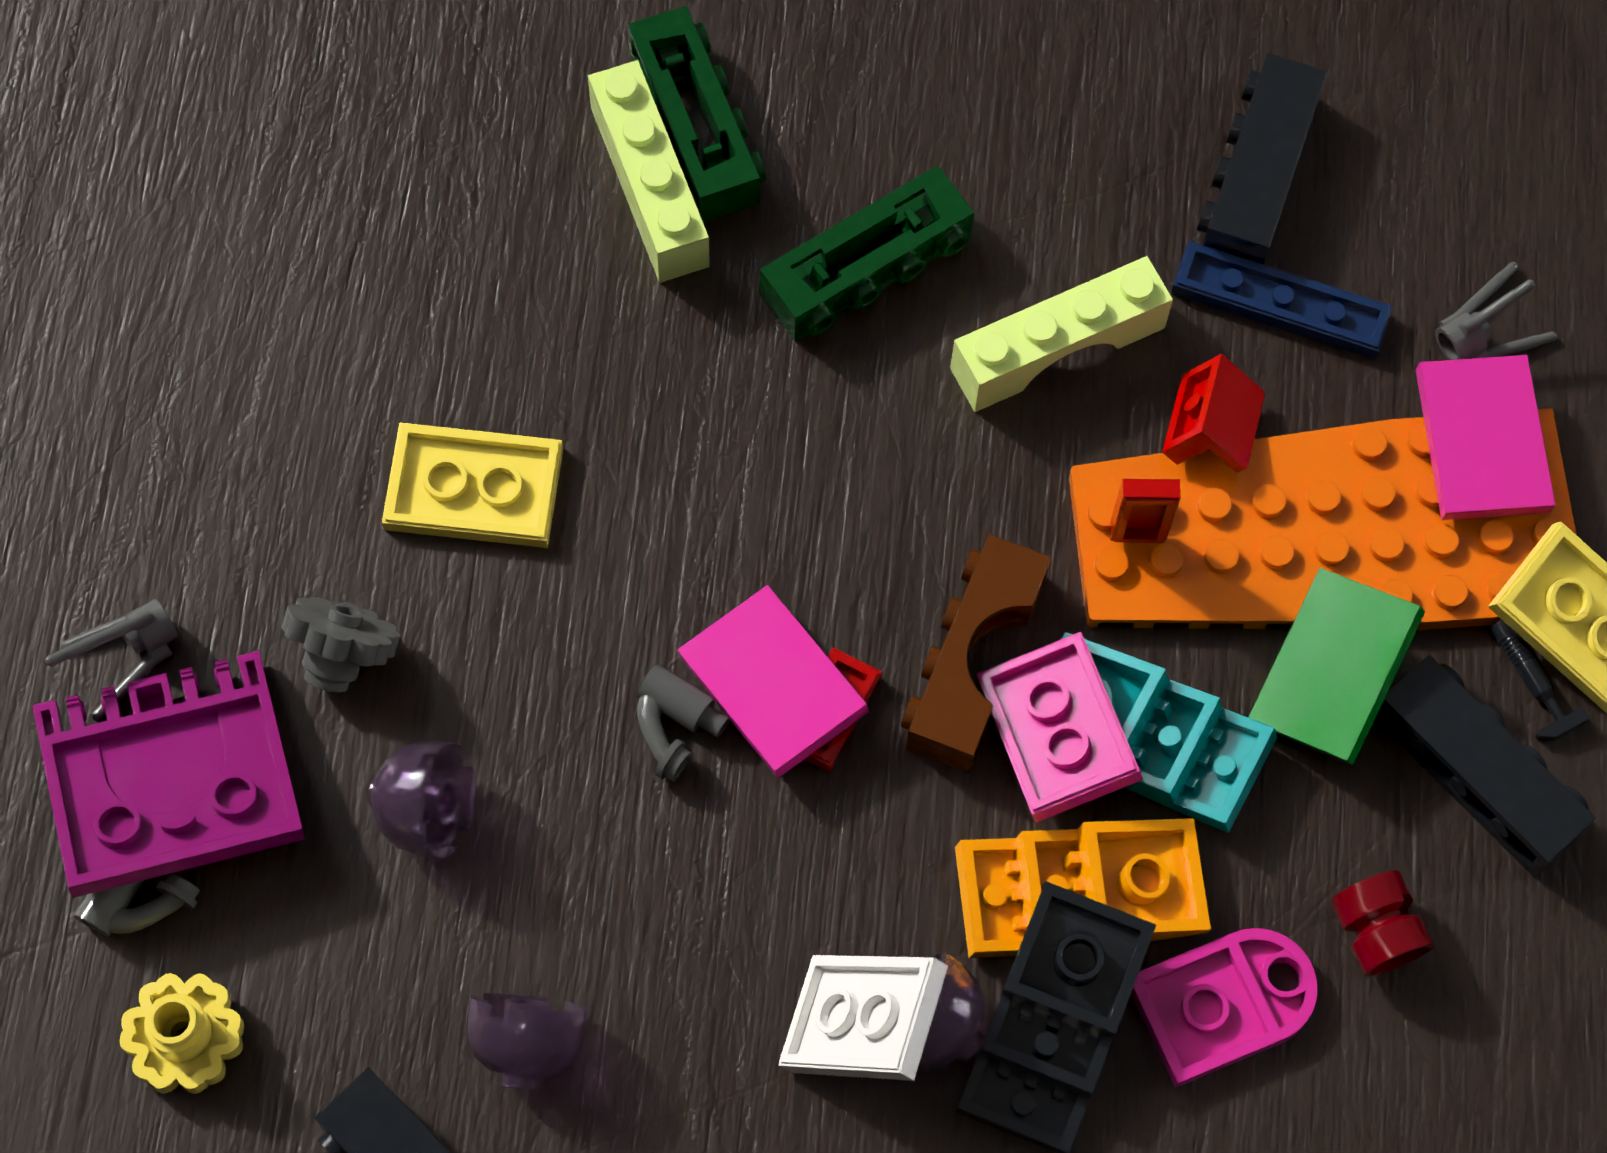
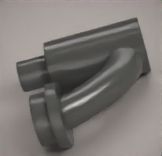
(684, 704)
(108, 912)

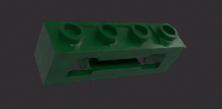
(669, 42)
(935, 226)

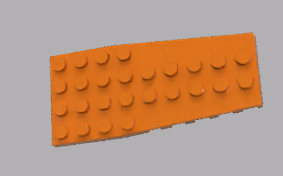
(1308, 501)

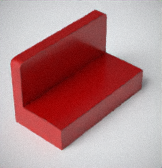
(1215, 411)

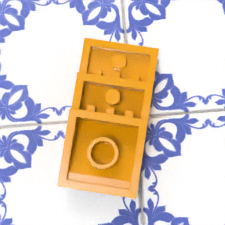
(1128, 865)

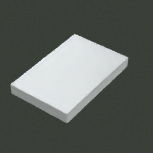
(863, 1016)

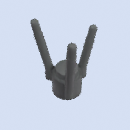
(1467, 333)
(143, 630)

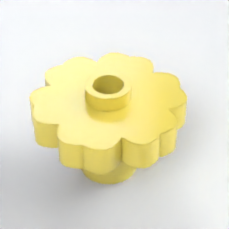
(200, 1051)

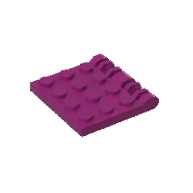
(169, 780)

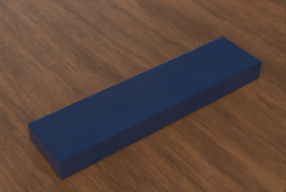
(1282, 300)

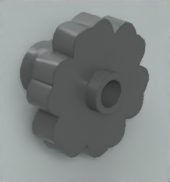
(338, 640)

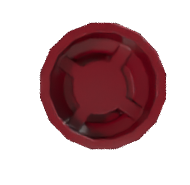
(1381, 920)

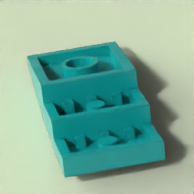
(1183, 739)

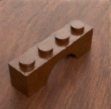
(1000, 593)

